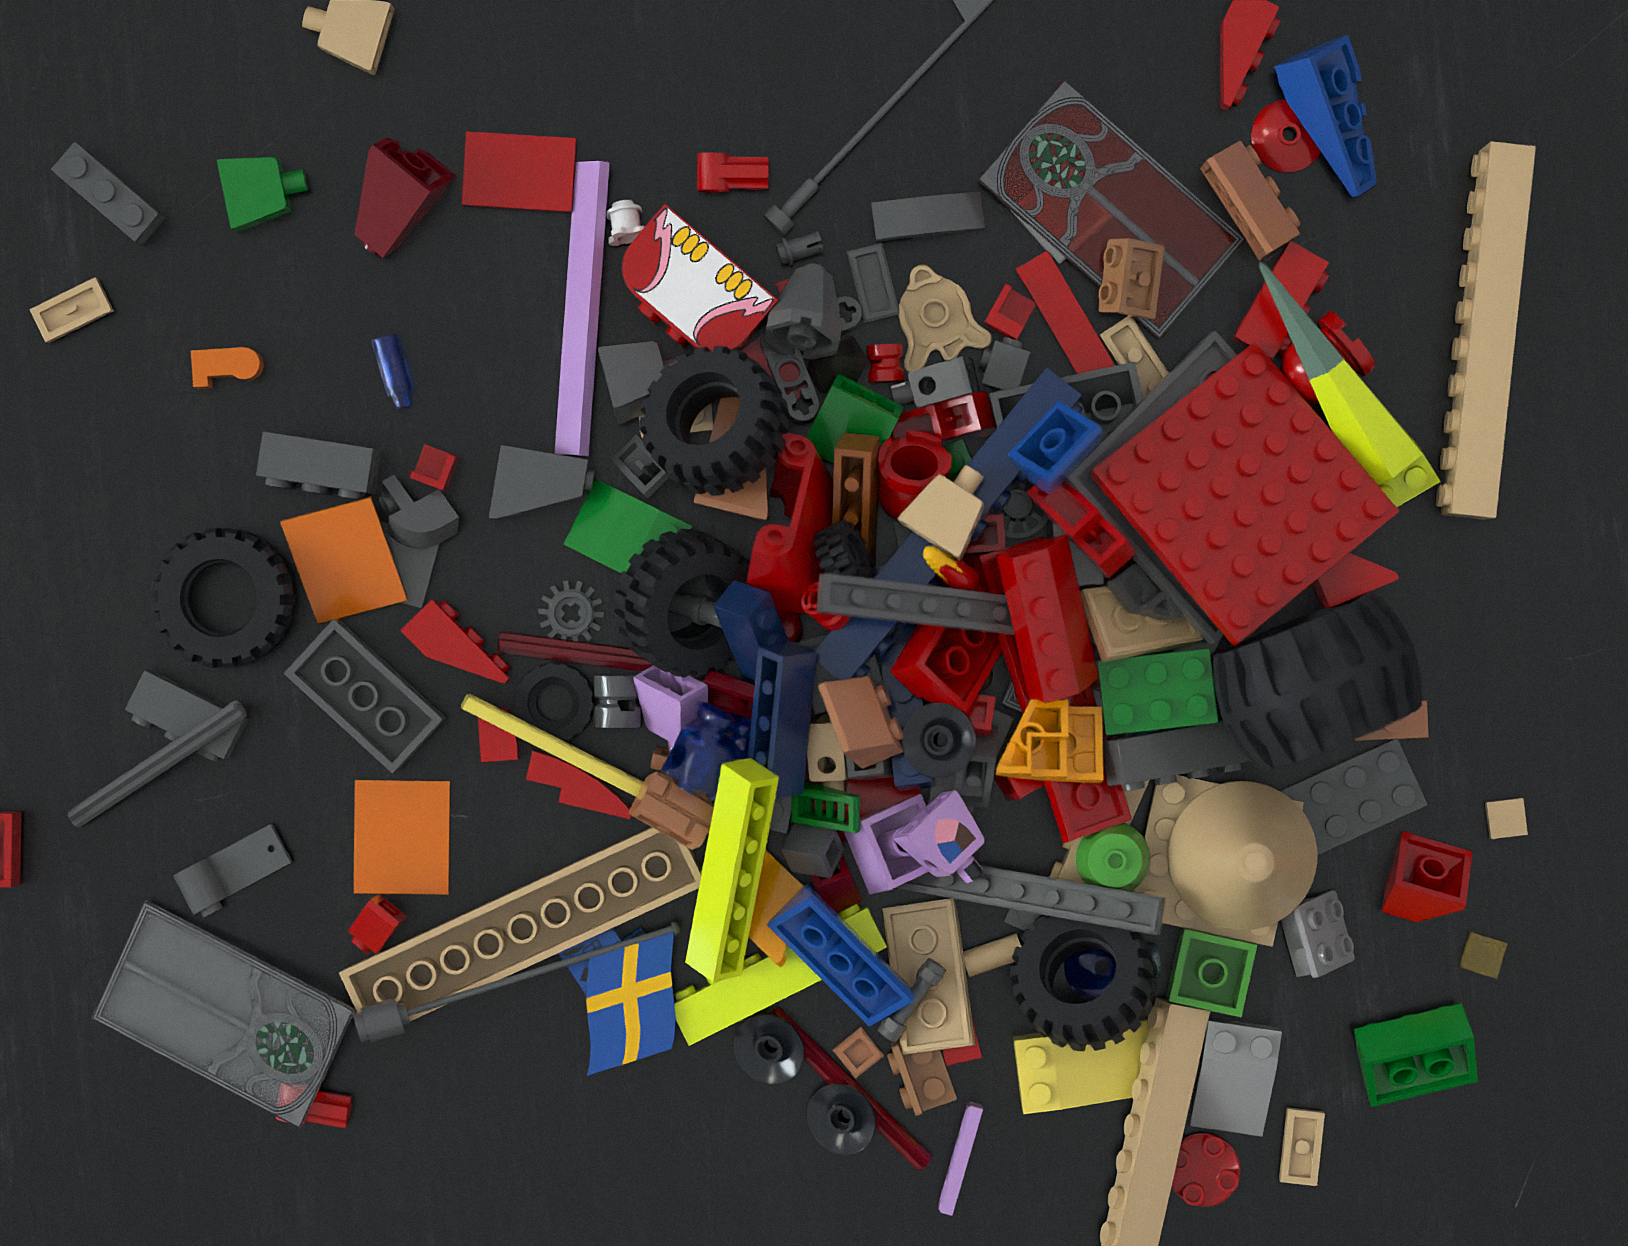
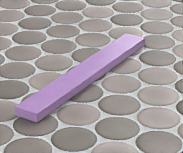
(582, 308)

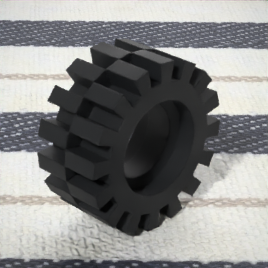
(843, 551)

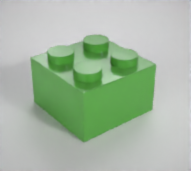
(1211, 972)

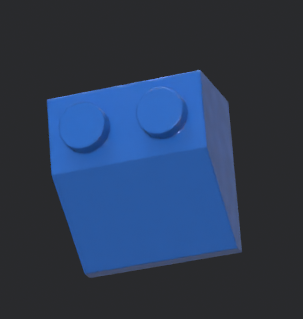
(1055, 446)

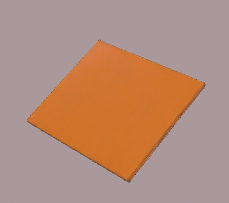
(344, 560)
(401, 837)

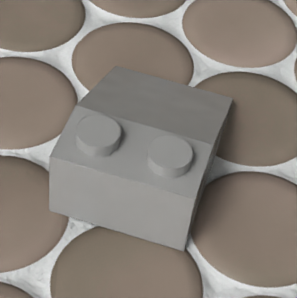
(1235, 1076)

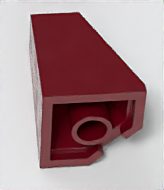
(397, 194)

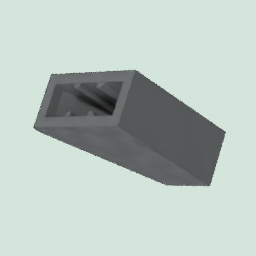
(537, 480)

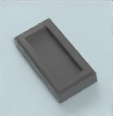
(873, 283)

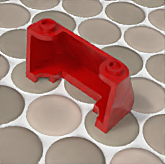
(785, 556)

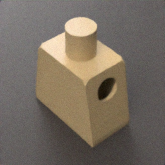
(352, 30)
(947, 512)
(824, 744)

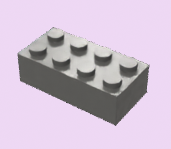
(365, 695)

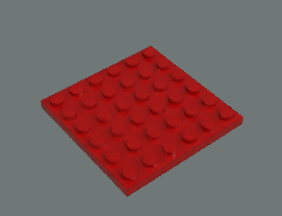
(1244, 493)

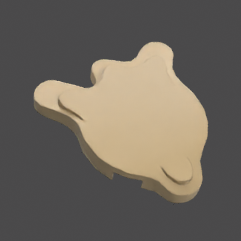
(937, 318)

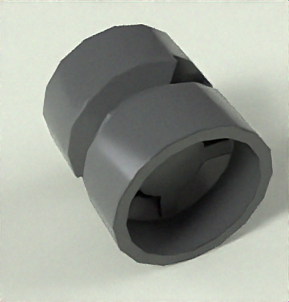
(616, 702)

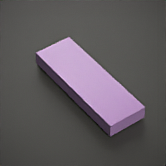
(960, 1158)

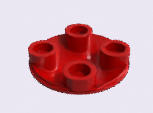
(1205, 1170)

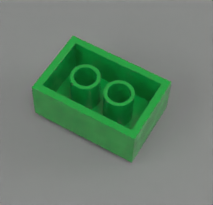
(1157, 691)

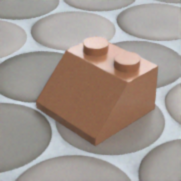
(862, 719)

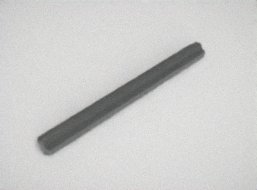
(157, 764)

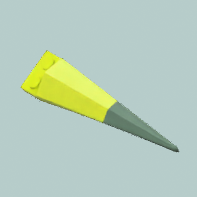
(1353, 409)

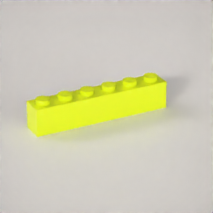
(731, 869)
(759, 986)

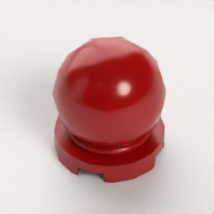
(1354, 353)
(908, 468)

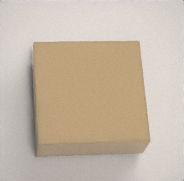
(1506, 818)

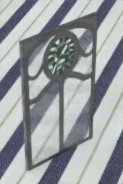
(223, 1014)

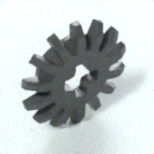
(570, 597)

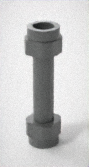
(930, 974)

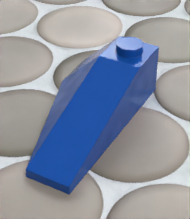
(1325, 99)

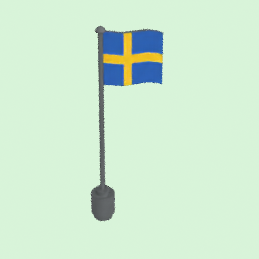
(625, 1000)

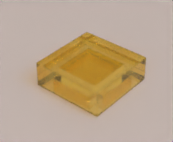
(1483, 955)

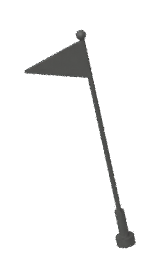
(781, 217)

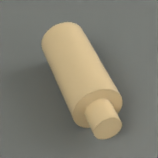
(990, 955)

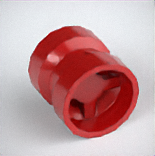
(885, 363)
(809, 605)

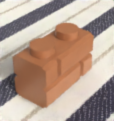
(673, 810)

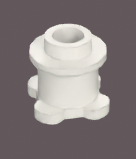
(624, 221)

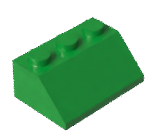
(1416, 1054)

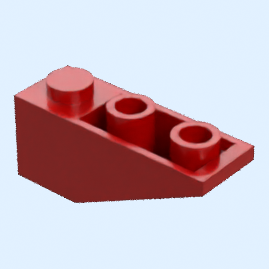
(1240, 39)
(445, 640)

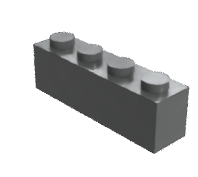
(1170, 753)

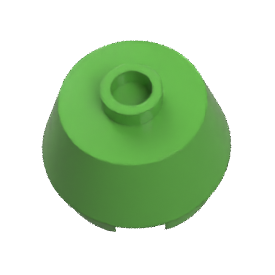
(1113, 858)

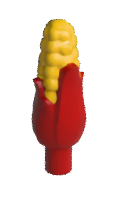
(952, 571)

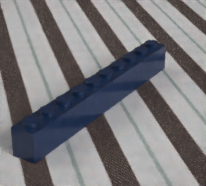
(850, 648)

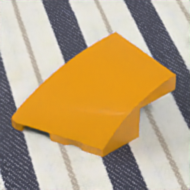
(1056, 744)
(774, 891)

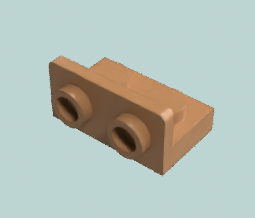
(1131, 278)
(924, 1079)

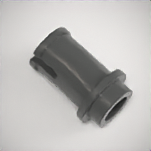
(797, 249)

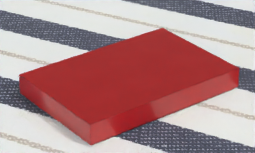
(519, 172)

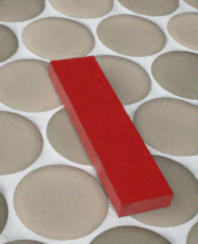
(1063, 314)

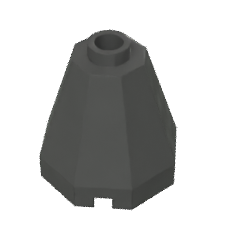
(806, 315)

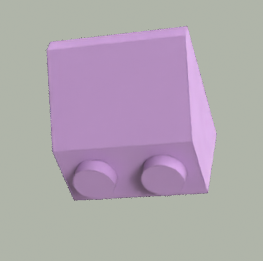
(877, 854)

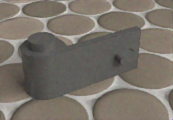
(231, 870)

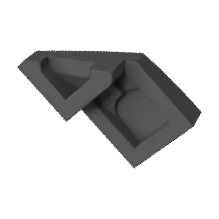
(1140, 596)

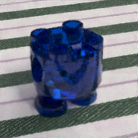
(703, 748)

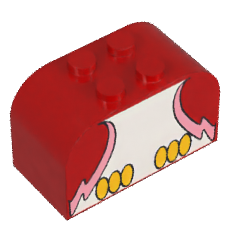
(693, 286)

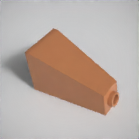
(753, 498)

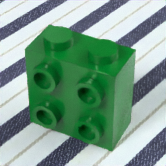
(852, 410)

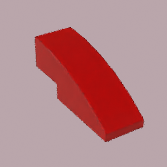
(948, 418)
(1084, 527)
(576, 785)

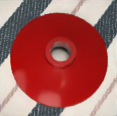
(1272, 147)

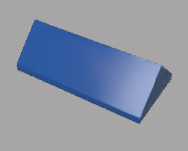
(840, 957)

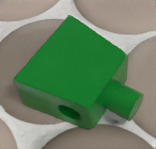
(257, 189)

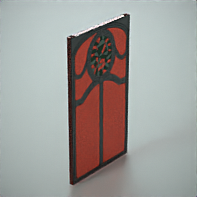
(1090, 182)

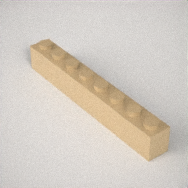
(1155, 1125)

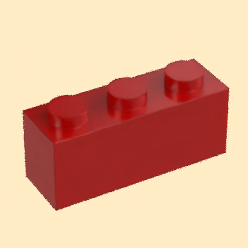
(1300, 275)

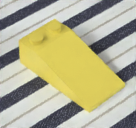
(1065, 1078)

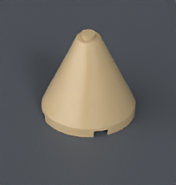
(1242, 855)

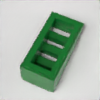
(803, 814)

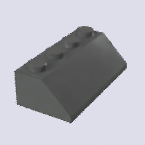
(1105, 392)

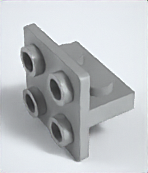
(1318, 936)

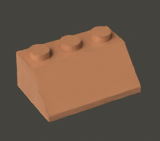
(1251, 199)

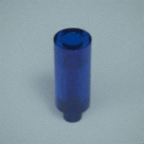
(392, 369)

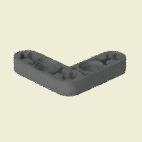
(776, 359)

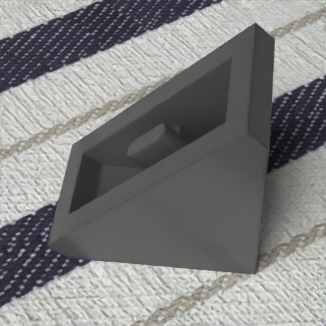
(640, 467)

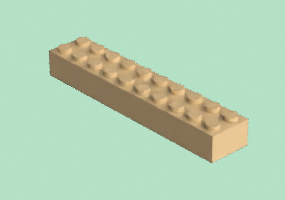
(1486, 330)
(528, 923)

